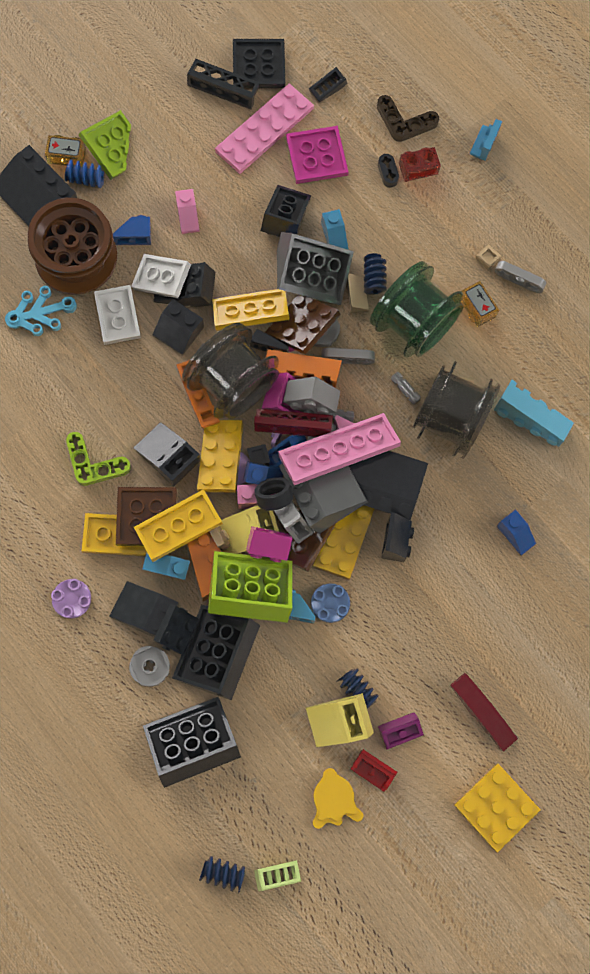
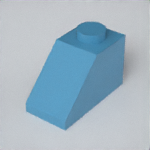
(334, 228)
(167, 566)
(300, 609)

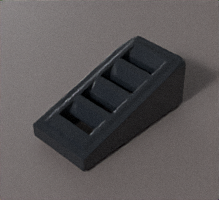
(334, 73)
(265, 342)

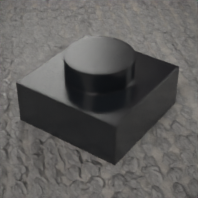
(258, 454)

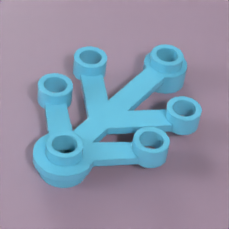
(37, 312)

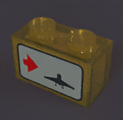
(62, 149)
(479, 304)

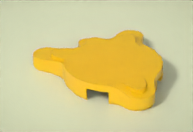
(333, 800)

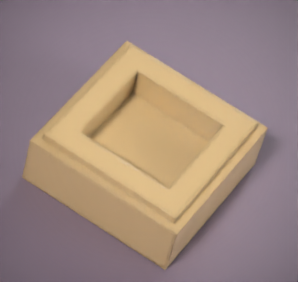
(488, 257)

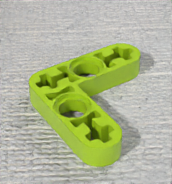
(92, 469)

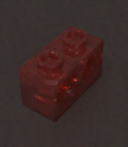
(421, 168)

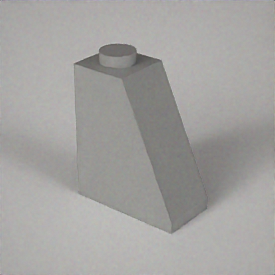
(294, 522)

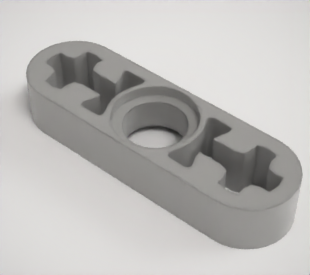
(520, 277)
(349, 356)

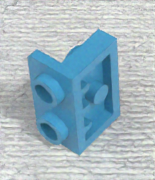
(485, 140)

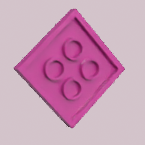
(317, 154)

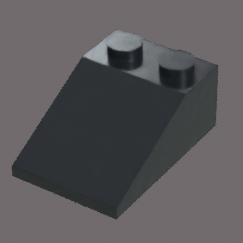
(285, 211)
(141, 608)

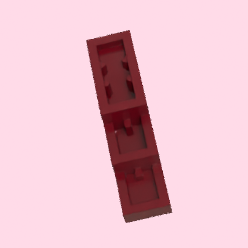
(483, 711)

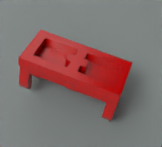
(373, 770)

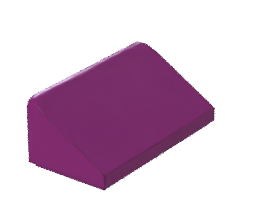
(400, 730)

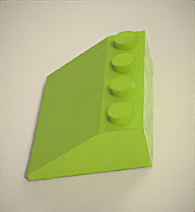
(250, 587)

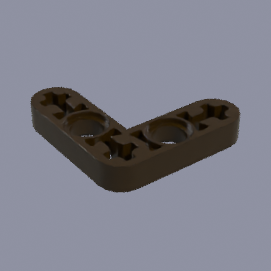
(400, 124)

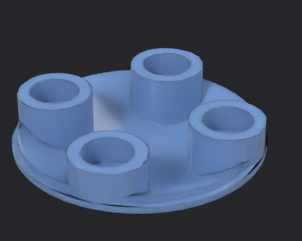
(330, 603)

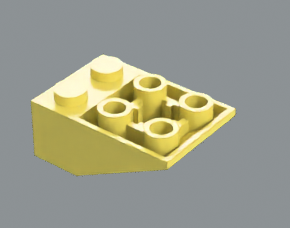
(239, 527)
(340, 721)

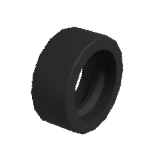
(277, 501)

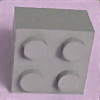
(311, 396)

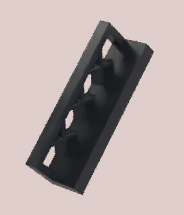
(219, 86)

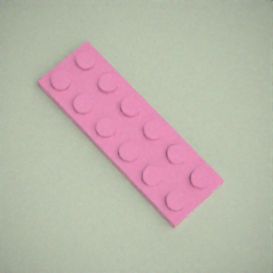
(264, 128)
(339, 449)

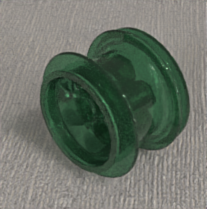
(417, 310)

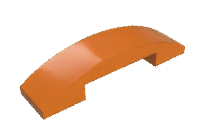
(200, 402)

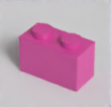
(268, 544)

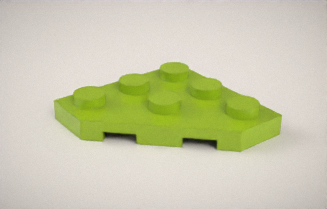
(109, 143)

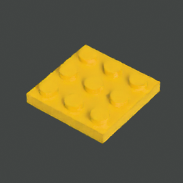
(497, 807)

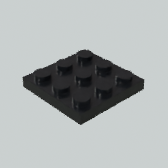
(260, 61)

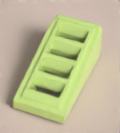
(260, 879)

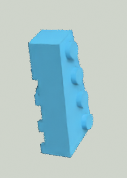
(533, 415)

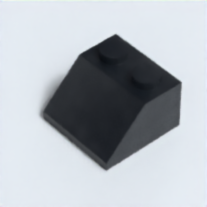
(178, 327)
(397, 538)

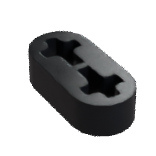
(384, 171)

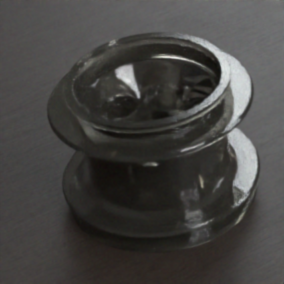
(231, 371)
(456, 409)

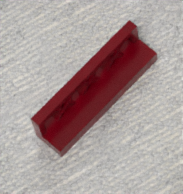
(292, 426)

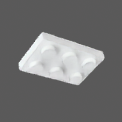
(161, 275)
(117, 314)

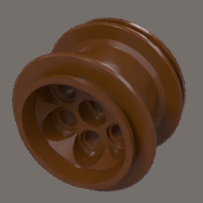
(74, 223)

